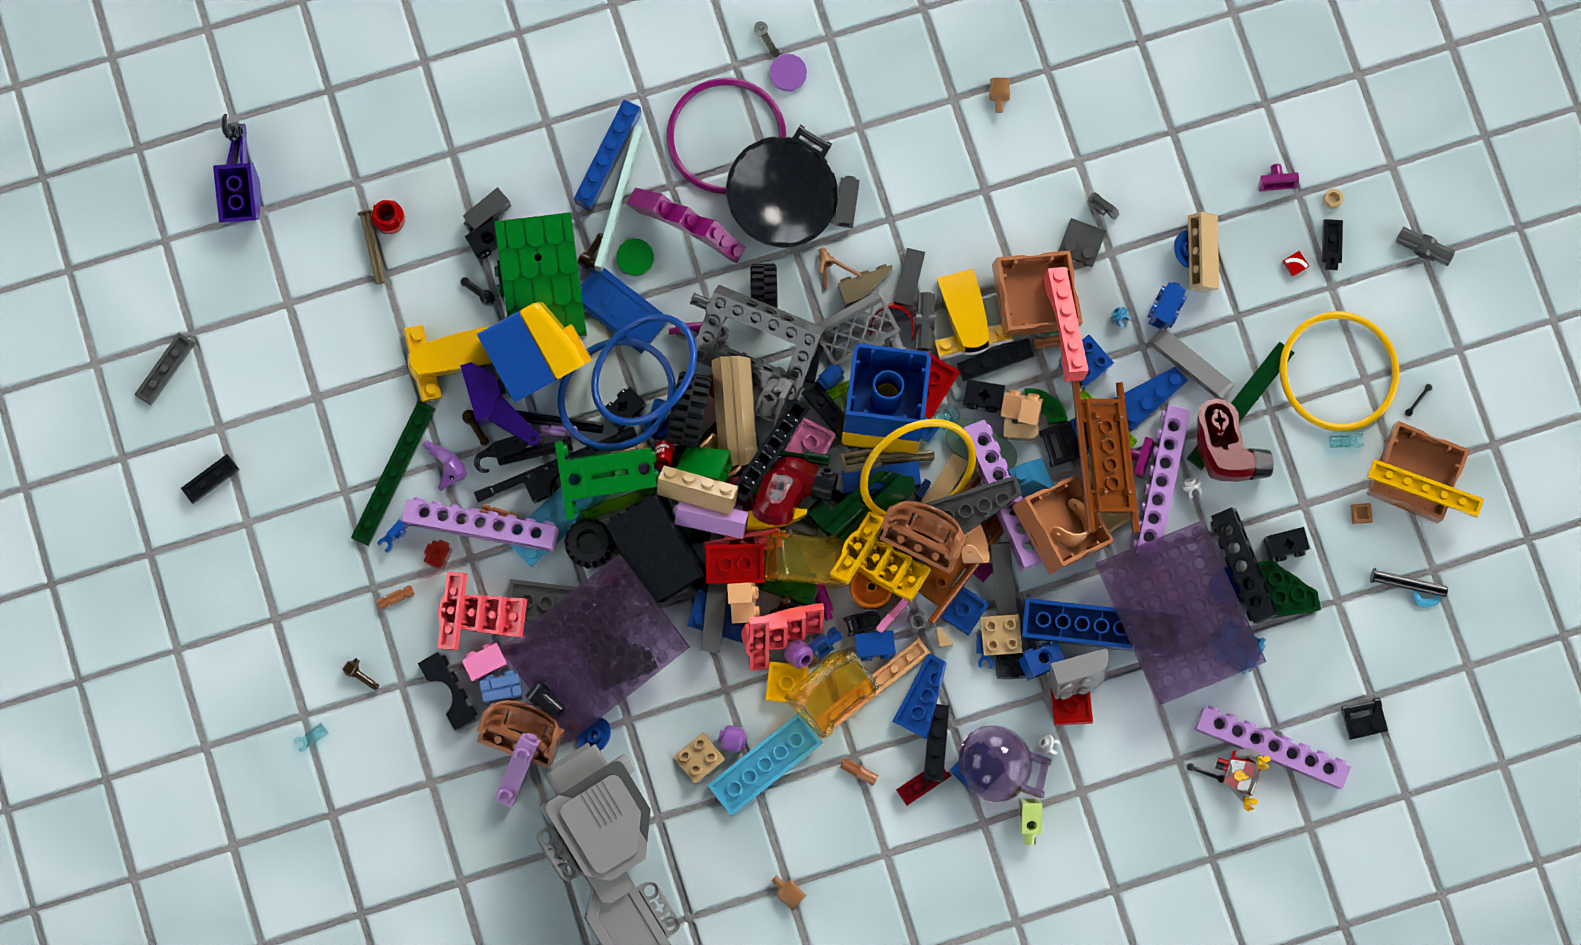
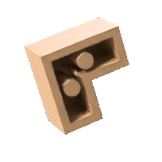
(1021, 407)
(743, 601)

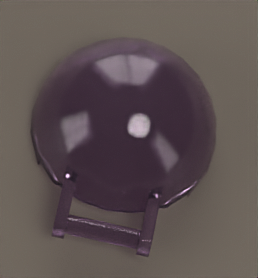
(1000, 764)

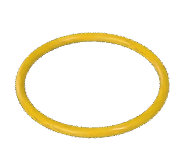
(1385, 341)
(903, 430)

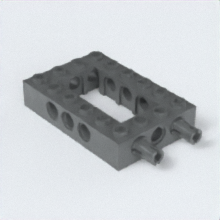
(765, 318)

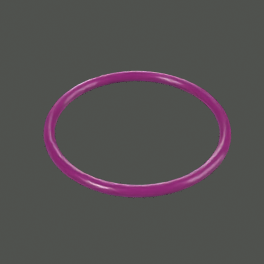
(692, 92)

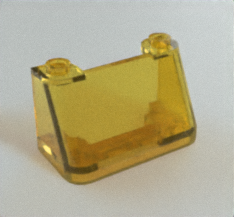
(802, 559)
(831, 691)

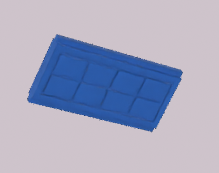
(617, 305)

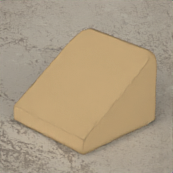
(942, 639)

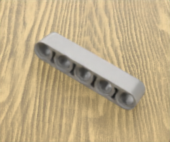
(1191, 364)

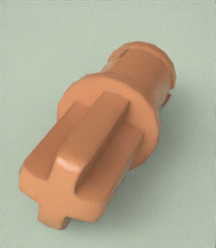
(859, 771)

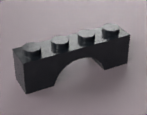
(541, 484)
(460, 713)

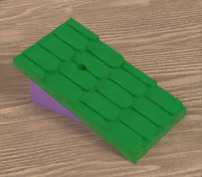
(541, 266)

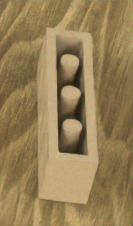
(1203, 252)
(697, 490)

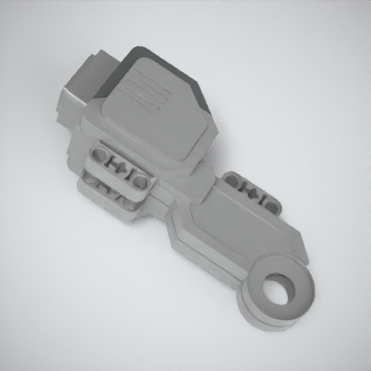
(601, 834)

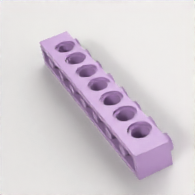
(1180, 418)
(983, 431)
(545, 542)
(1336, 778)

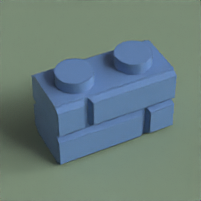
(501, 688)

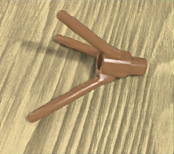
(827, 261)

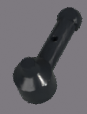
(486, 296)

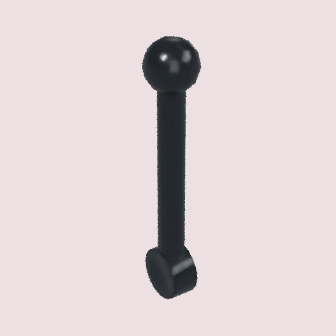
(1428, 387)
(1220, 778)

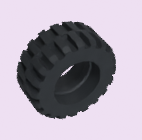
(689, 412)

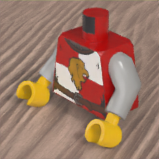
(1243, 773)

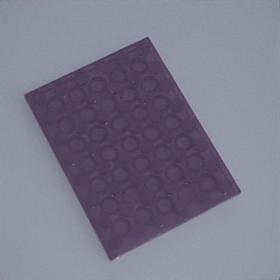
(1180, 613)
(597, 646)

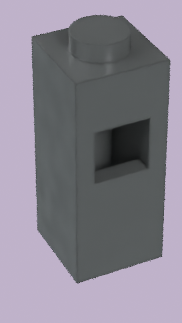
(847, 202)
(486, 210)

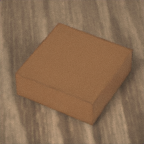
(1361, 513)

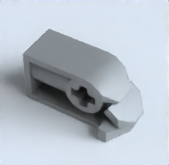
(773, 399)

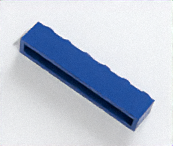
(608, 155)

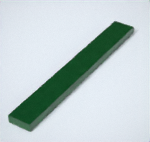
(1250, 392)
(393, 473)

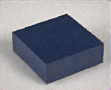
(923, 489)

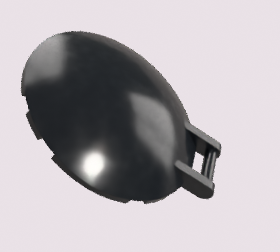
(783, 190)

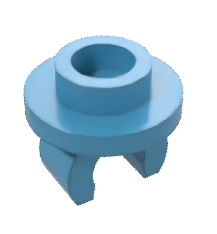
(1118, 314)

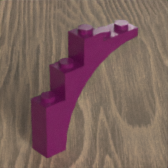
(686, 220)

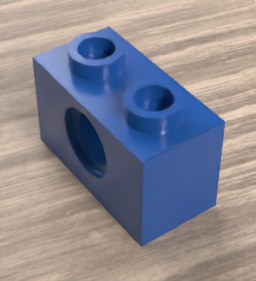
(1033, 666)

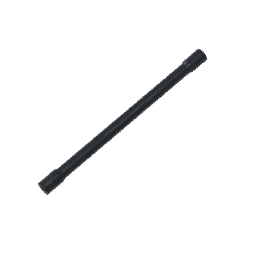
(490, 491)

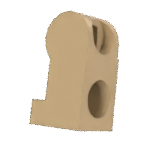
(1021, 432)

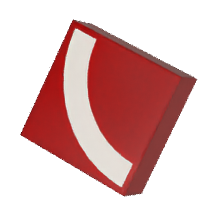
(1296, 263)

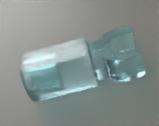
(1345, 440)
(311, 736)

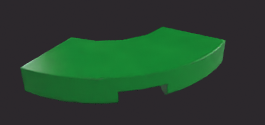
(1050, 408)

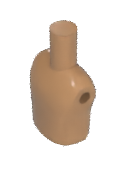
(999, 92)
(788, 892)

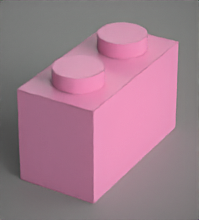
(484, 662)

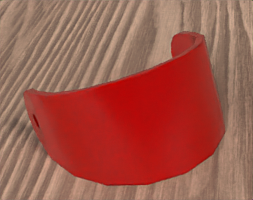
(894, 305)

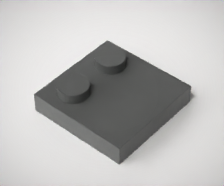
(1082, 241)

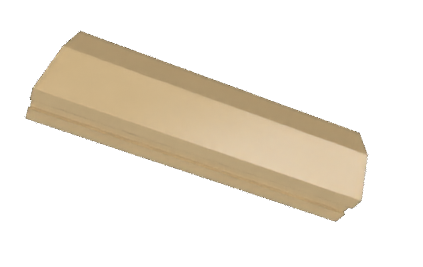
(735, 407)

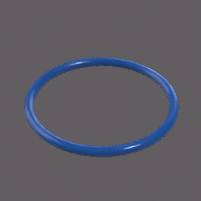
(676, 396)
(637, 440)

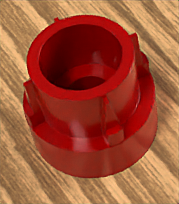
(383, 208)

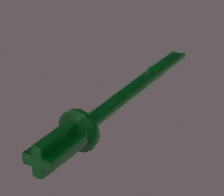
(812, 457)

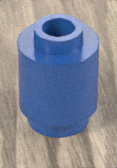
(830, 377)

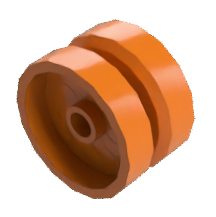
(868, 598)

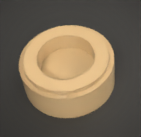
(1333, 198)

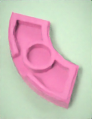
(890, 617)

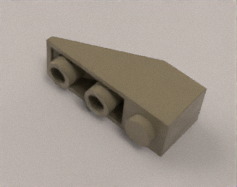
(860, 287)

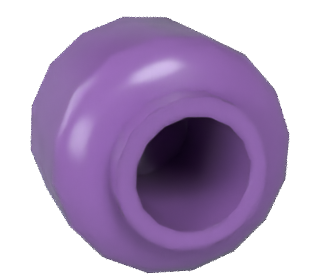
(798, 654)
(732, 738)

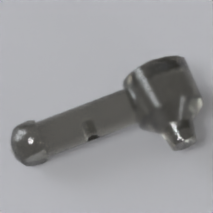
(761, 30)

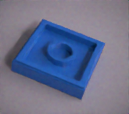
(965, 611)

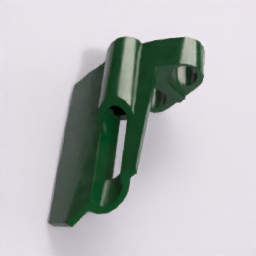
(850, 512)

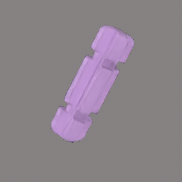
(554, 430)

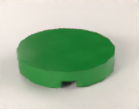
(635, 257)

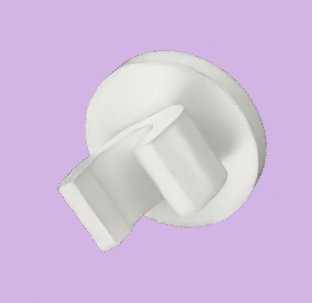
(1191, 484)
(1046, 744)

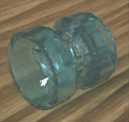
(949, 414)

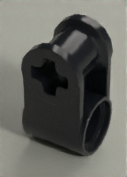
(860, 622)

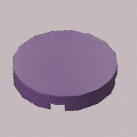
(788, 72)

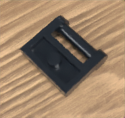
(1066, 440)
(1364, 725)

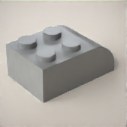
(1078, 674)

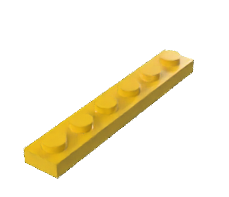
(1425, 488)

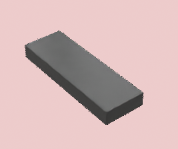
(909, 277)

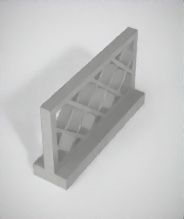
(850, 312)

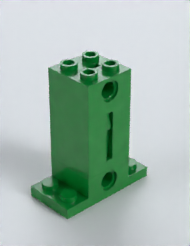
(604, 474)

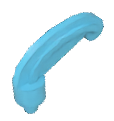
(1425, 602)

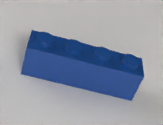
(851, 480)

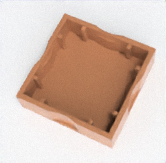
(1023, 295)
(1422, 455)
(1050, 509)

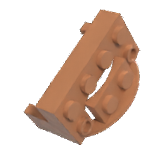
(929, 522)
(523, 718)

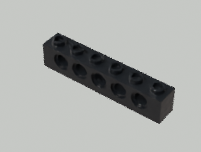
(770, 449)
(1267, 609)

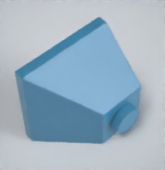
(1032, 477)

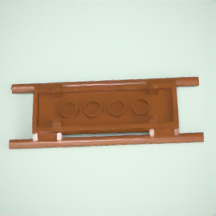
(1109, 456)
(938, 583)

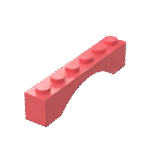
(1072, 350)

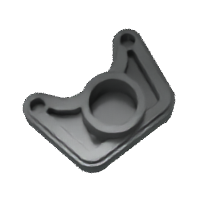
(1103, 206)

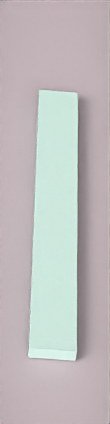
(618, 199)

